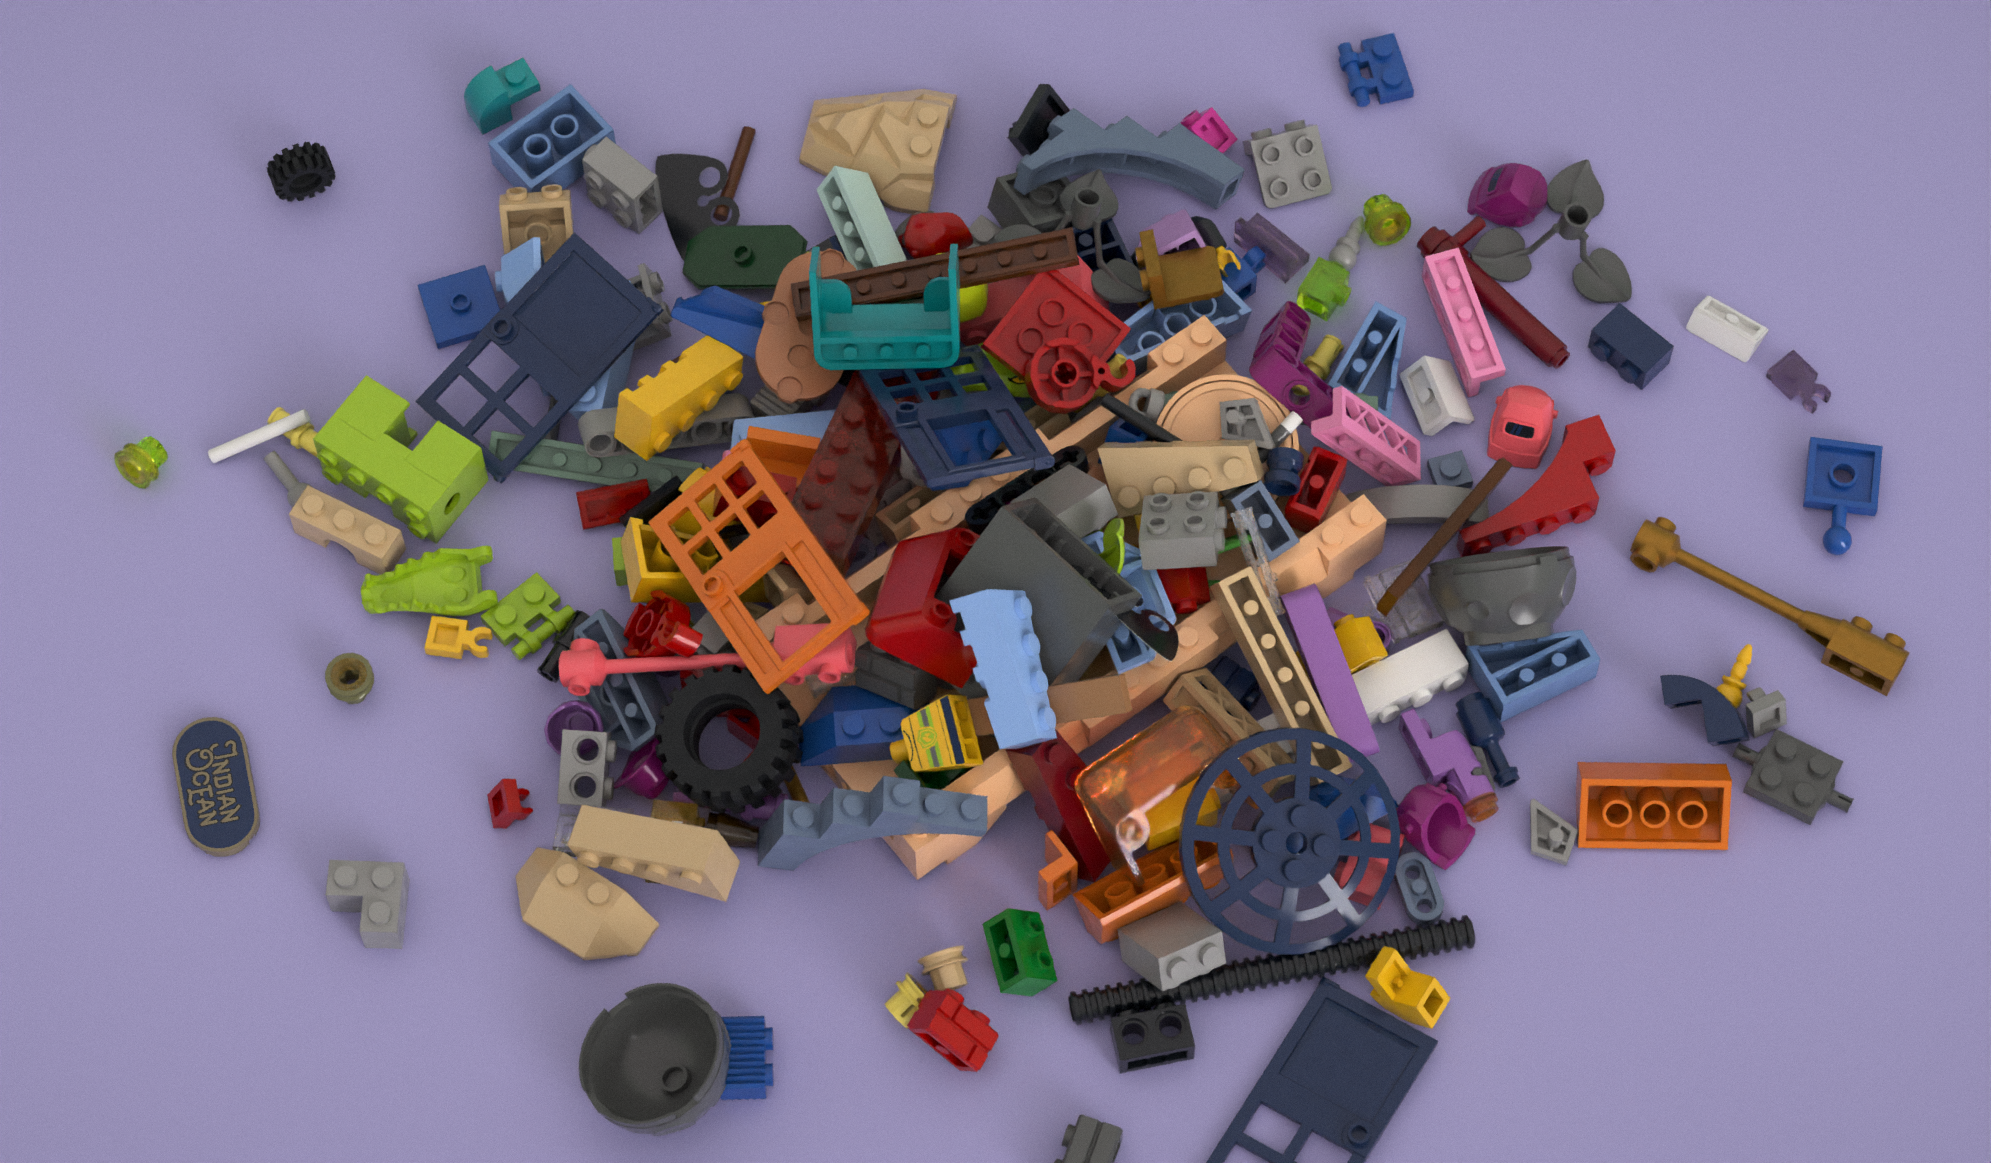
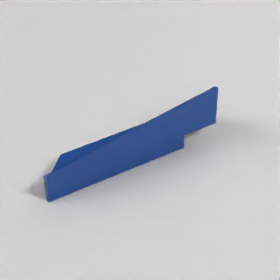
(723, 317)

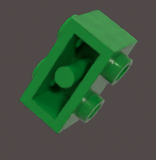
(1019, 952)

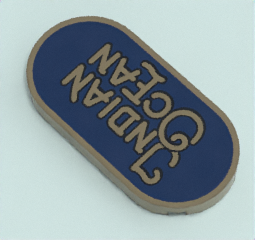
(216, 786)

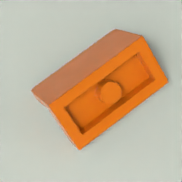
(783, 451)
(1060, 876)

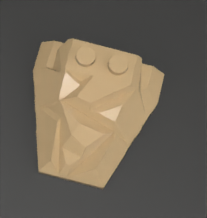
(887, 136)

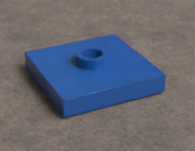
(459, 305)

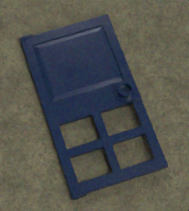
(561, 333)
(1334, 1076)

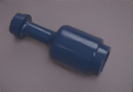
(1485, 731)

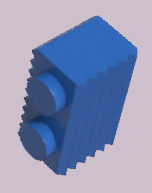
(747, 1059)

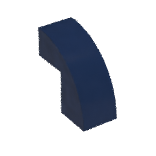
(1721, 717)

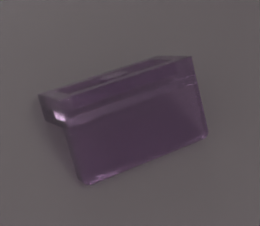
(1283, 255)

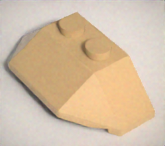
(581, 908)

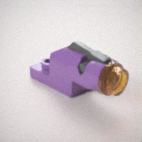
(1451, 762)

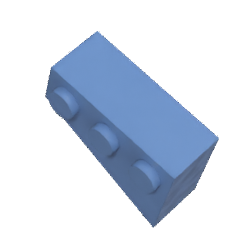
(1374, 358)

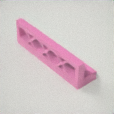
(1462, 319)
(1365, 448)

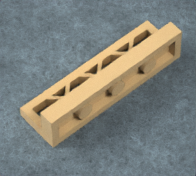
(1232, 728)

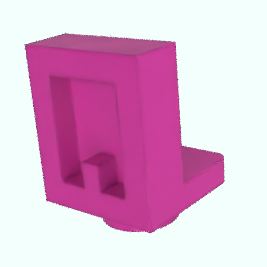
(1210, 128)

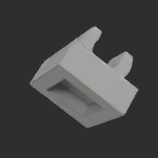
(1765, 711)

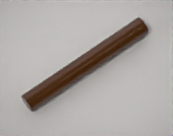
(735, 171)

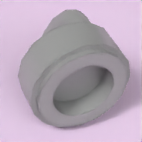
(1153, 403)

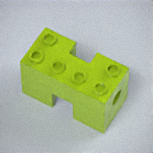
(369, 453)

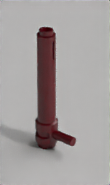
(1496, 298)

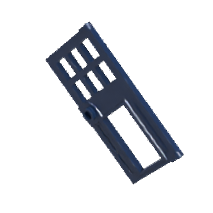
(915, 422)

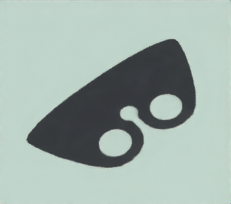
(679, 194)
(1162, 642)

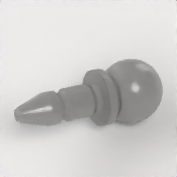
(1348, 246)

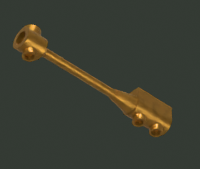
(1848, 644)

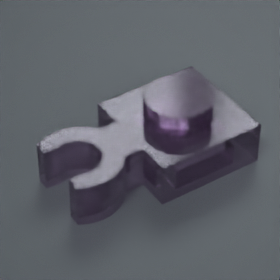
(1796, 377)

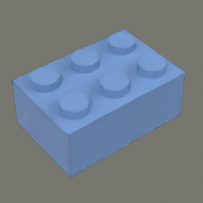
(549, 142)

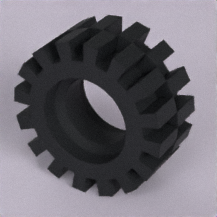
(301, 171)

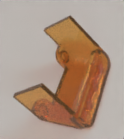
(1144, 773)

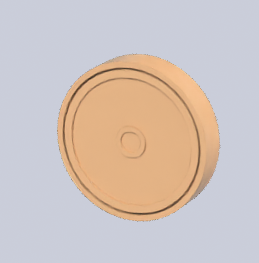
(1195, 411)

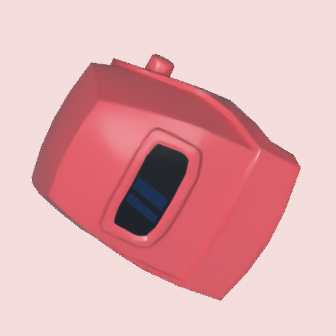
(1521, 426)

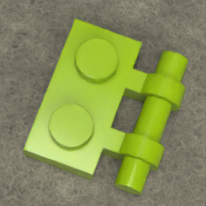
(521, 610)

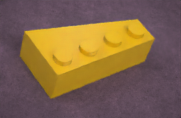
(676, 396)

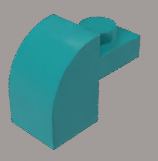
(493, 92)

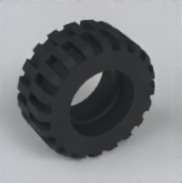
(760, 772)

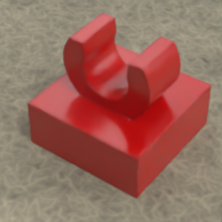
(506, 805)

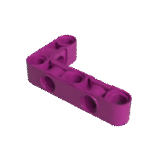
(1279, 368)

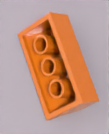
(1653, 805)
(1119, 901)

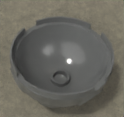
(656, 1060)

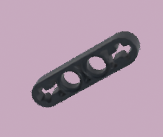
(982, 512)

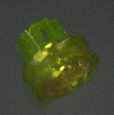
(1385, 220)
(141, 461)

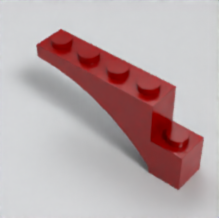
(1557, 498)

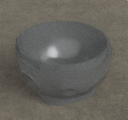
(1503, 593)

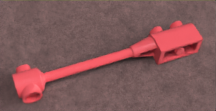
(587, 665)

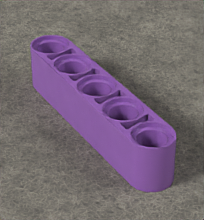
(1328, 668)

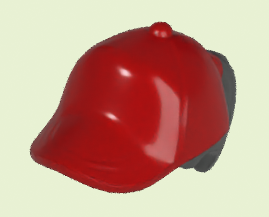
(932, 233)

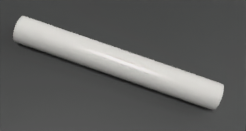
(259, 436)

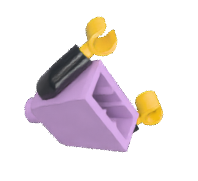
(1181, 233)

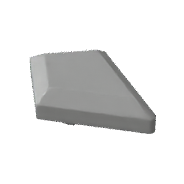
(1245, 421)
(1550, 834)

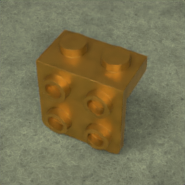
(1178, 276)

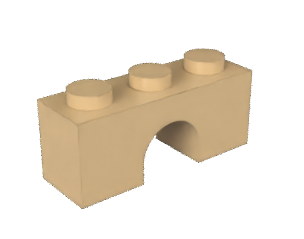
(366, 537)

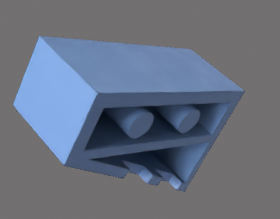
(1531, 670)

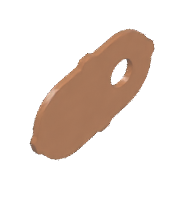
(786, 345)

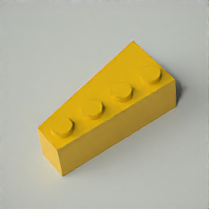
(652, 567)

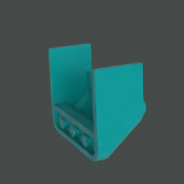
(885, 333)

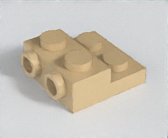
(536, 214)

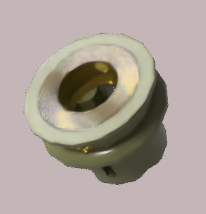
(345, 668)

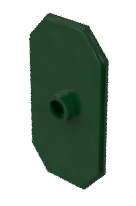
(741, 256)

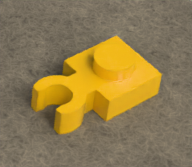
(451, 637)

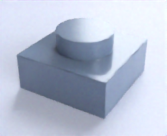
(1450, 470)

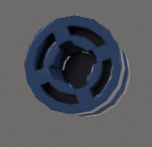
(1283, 471)

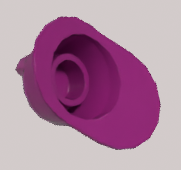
(643, 772)

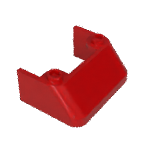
(909, 618)

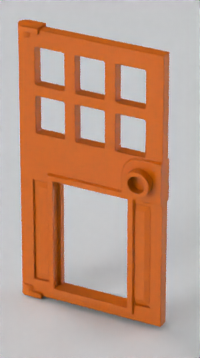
(739, 569)

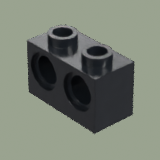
(1155, 1047)

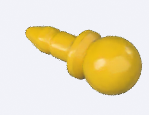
(1732, 685)

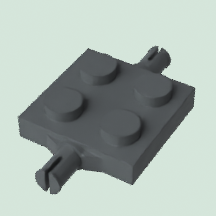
(1793, 777)

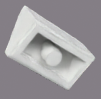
(1726, 328)

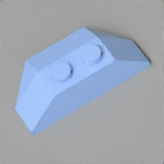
(1124, 646)

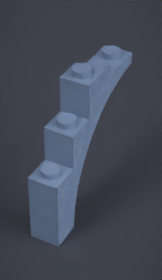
(1127, 148)
(846, 816)

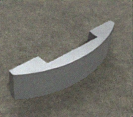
(1420, 503)

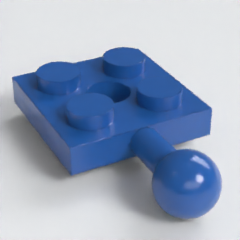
(1827, 493)

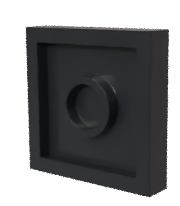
(1032, 125)

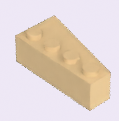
(1176, 468)
(655, 850)

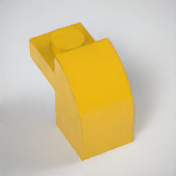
(1406, 992)

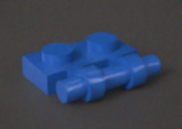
(1385, 66)

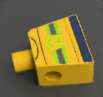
(939, 737)

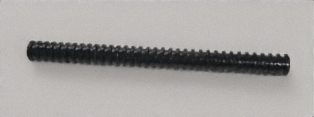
(1274, 969)

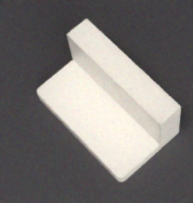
(1435, 394)

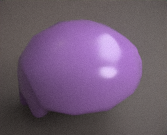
(572, 716)

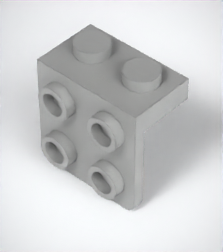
(1289, 163)

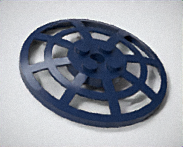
(1269, 837)

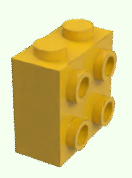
(1167, 815)

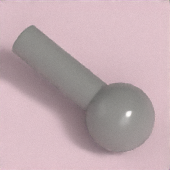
(286, 477)

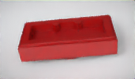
(608, 503)

